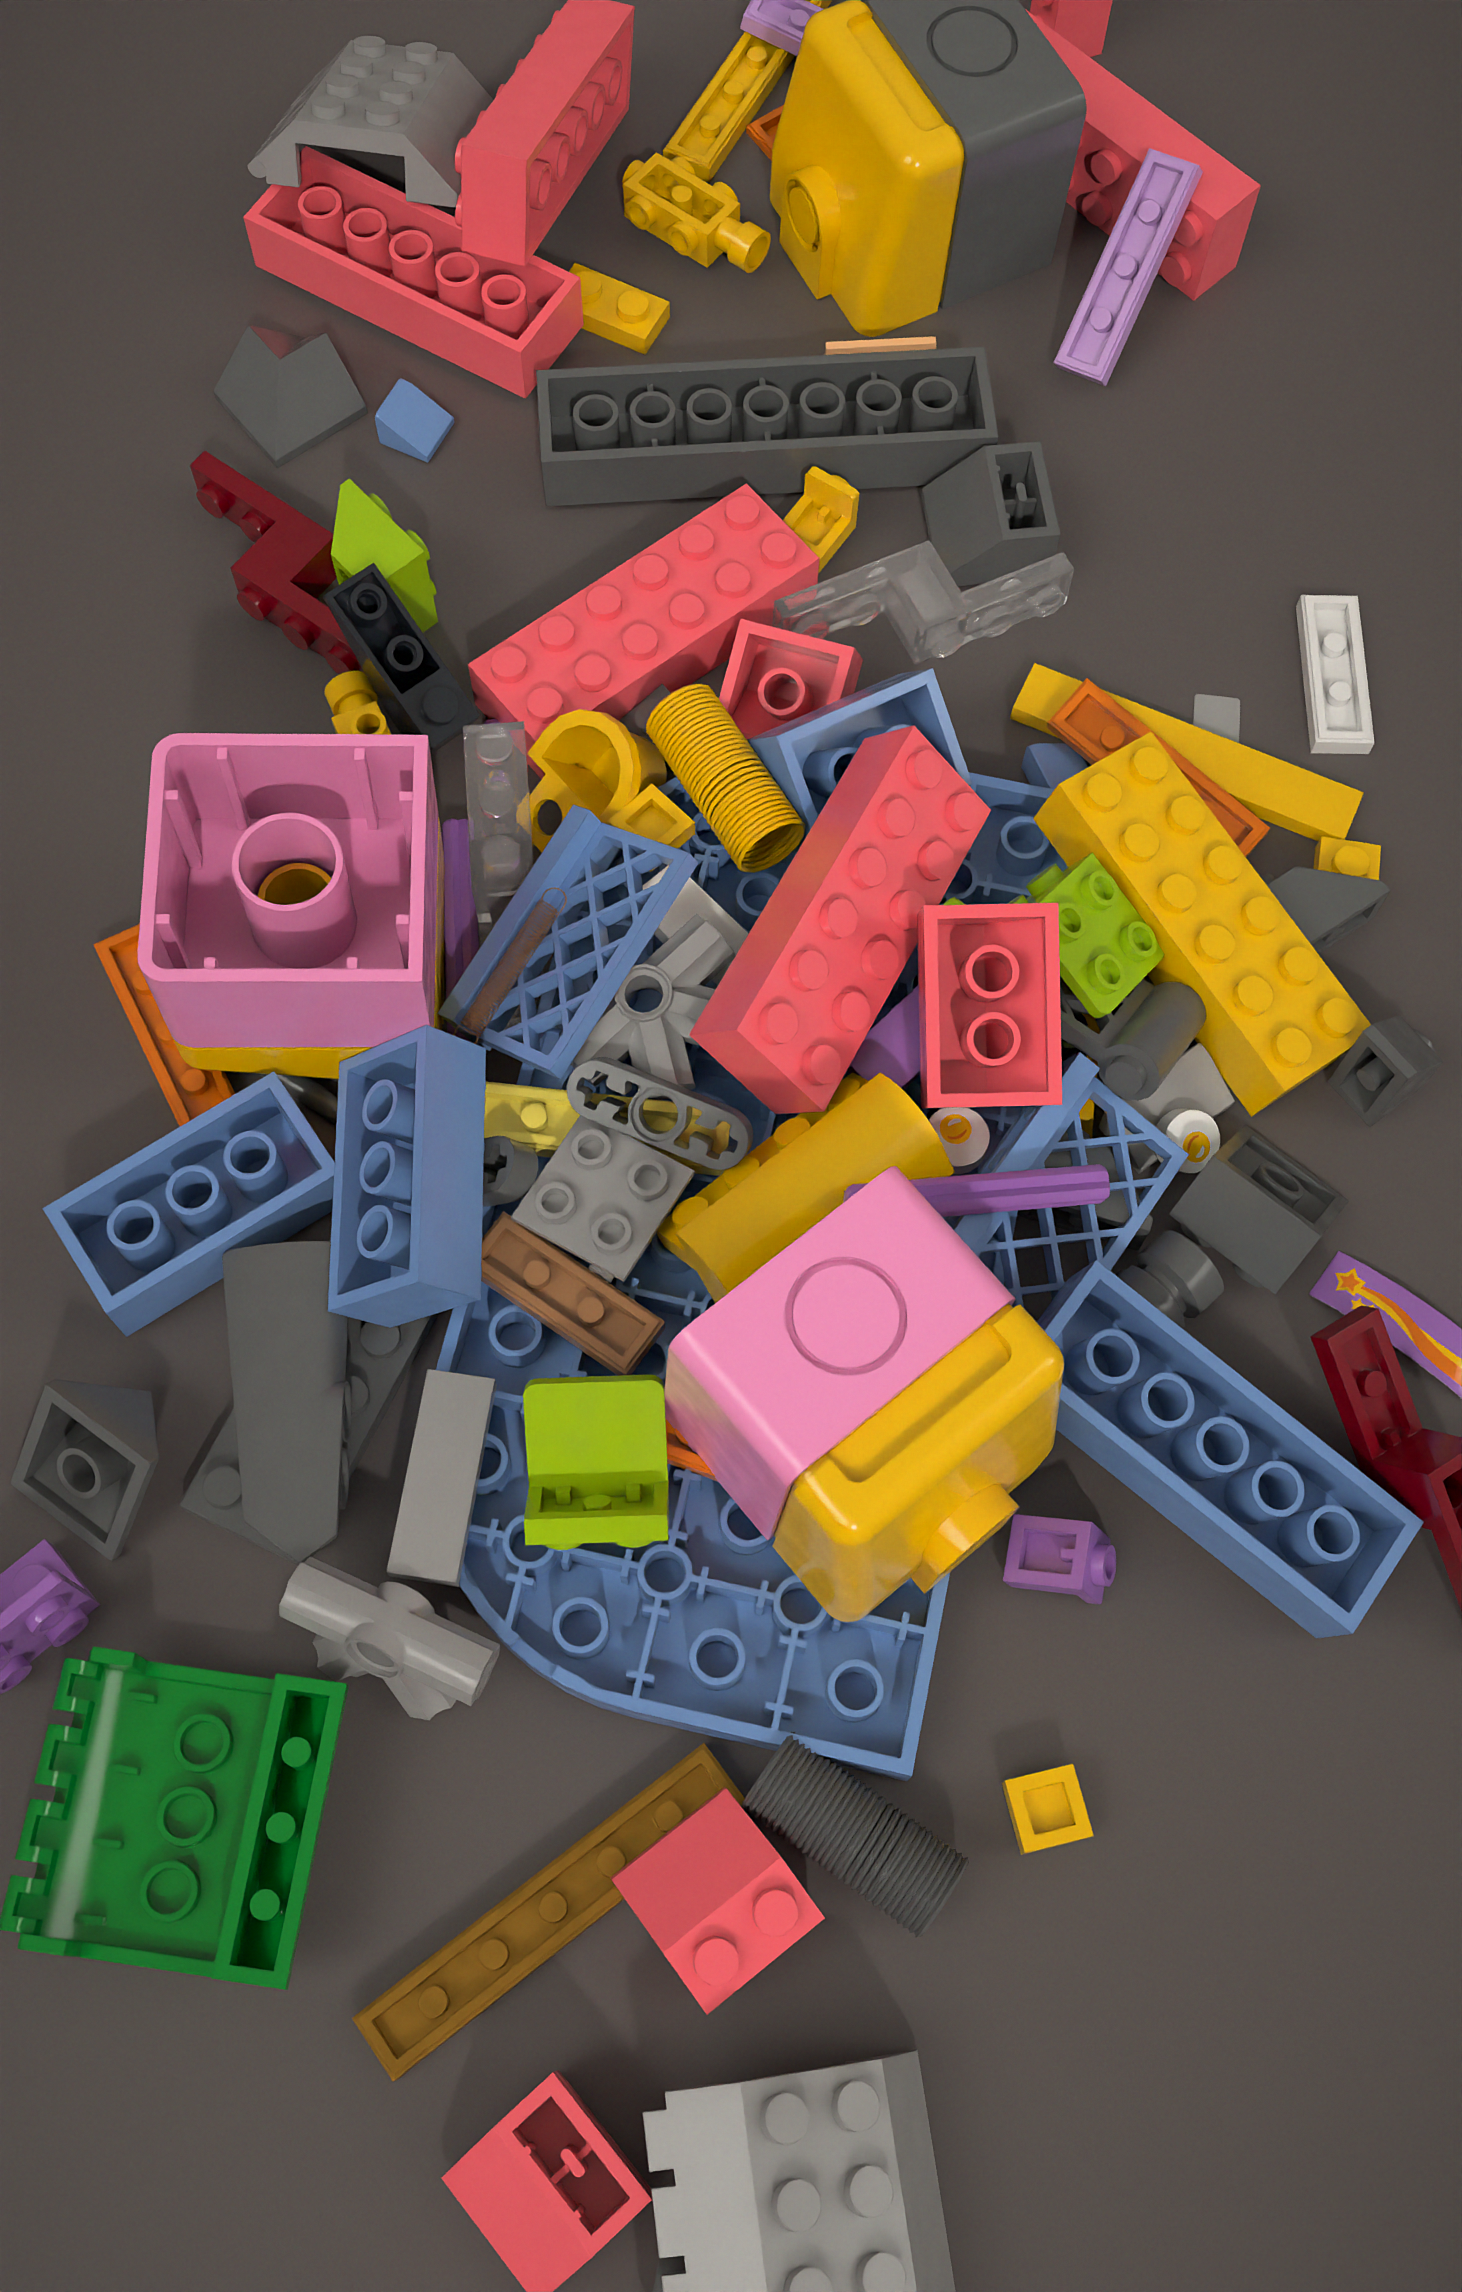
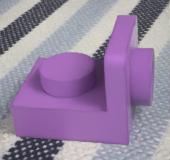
(1059, 1557)

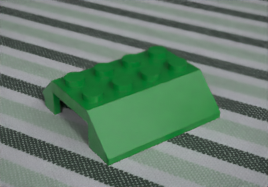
(176, 1818)

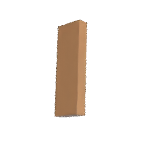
(567, 1297)

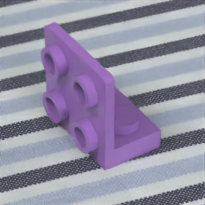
(39, 1608)

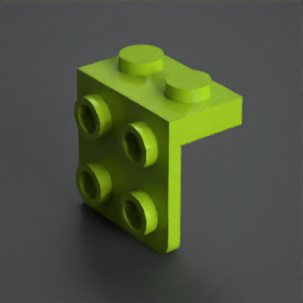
(1101, 934)
(596, 1461)

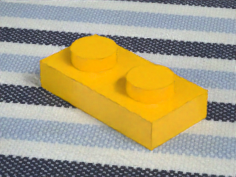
(620, 310)

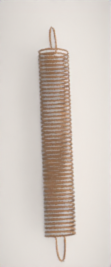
(500, 988)

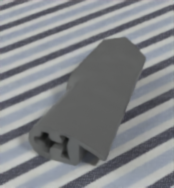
(289, 1393)

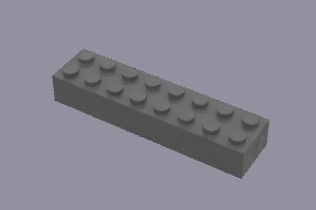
(760, 423)

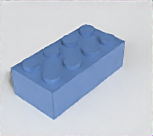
(408, 1179)
(168, 1213)

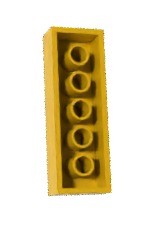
(1222, 931)

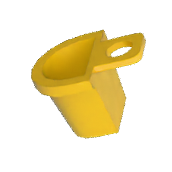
(593, 765)

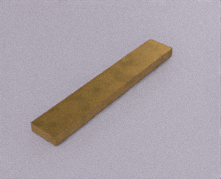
(531, 1921)

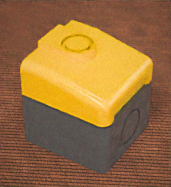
(922, 154)

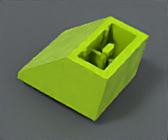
(368, 536)

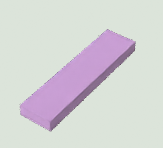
(1128, 266)

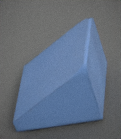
(412, 422)
(1051, 764)

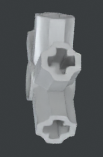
(658, 1037)
(389, 1635)

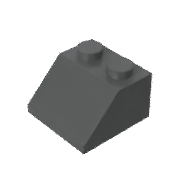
(1257, 1209)

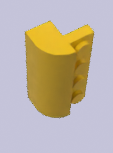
(800, 1180)

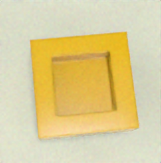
(656, 818)
(1348, 857)
(1047, 1809)

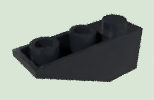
(399, 660)

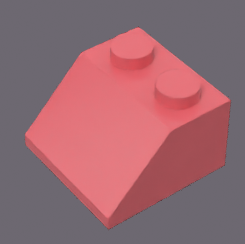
(783, 676)
(717, 1899)

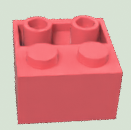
(548, 2186)

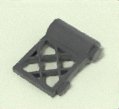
(1141, 1038)

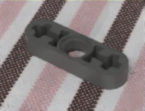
(621, 1079)

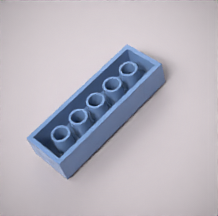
(1221, 1457)

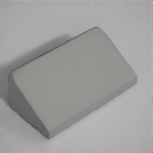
(1190, 1085)

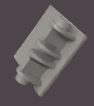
(603, 1197)

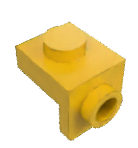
(824, 513)

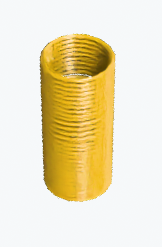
(720, 776)

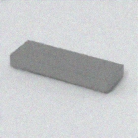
(442, 1478)

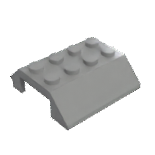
(382, 103)
(801, 2183)

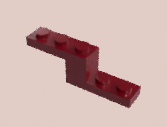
(285, 564)
(1385, 1432)

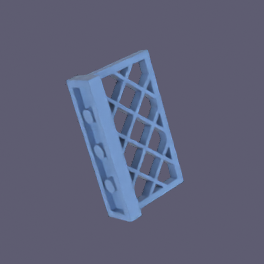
(577, 865)
(1028, 1146)

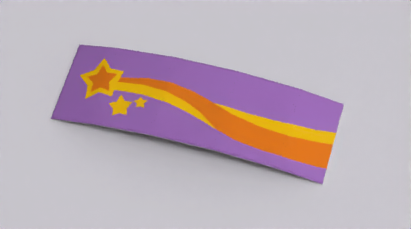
(1410, 1322)

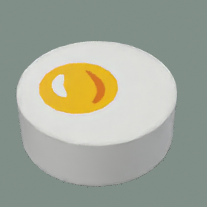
(1194, 1133)
(962, 1136)

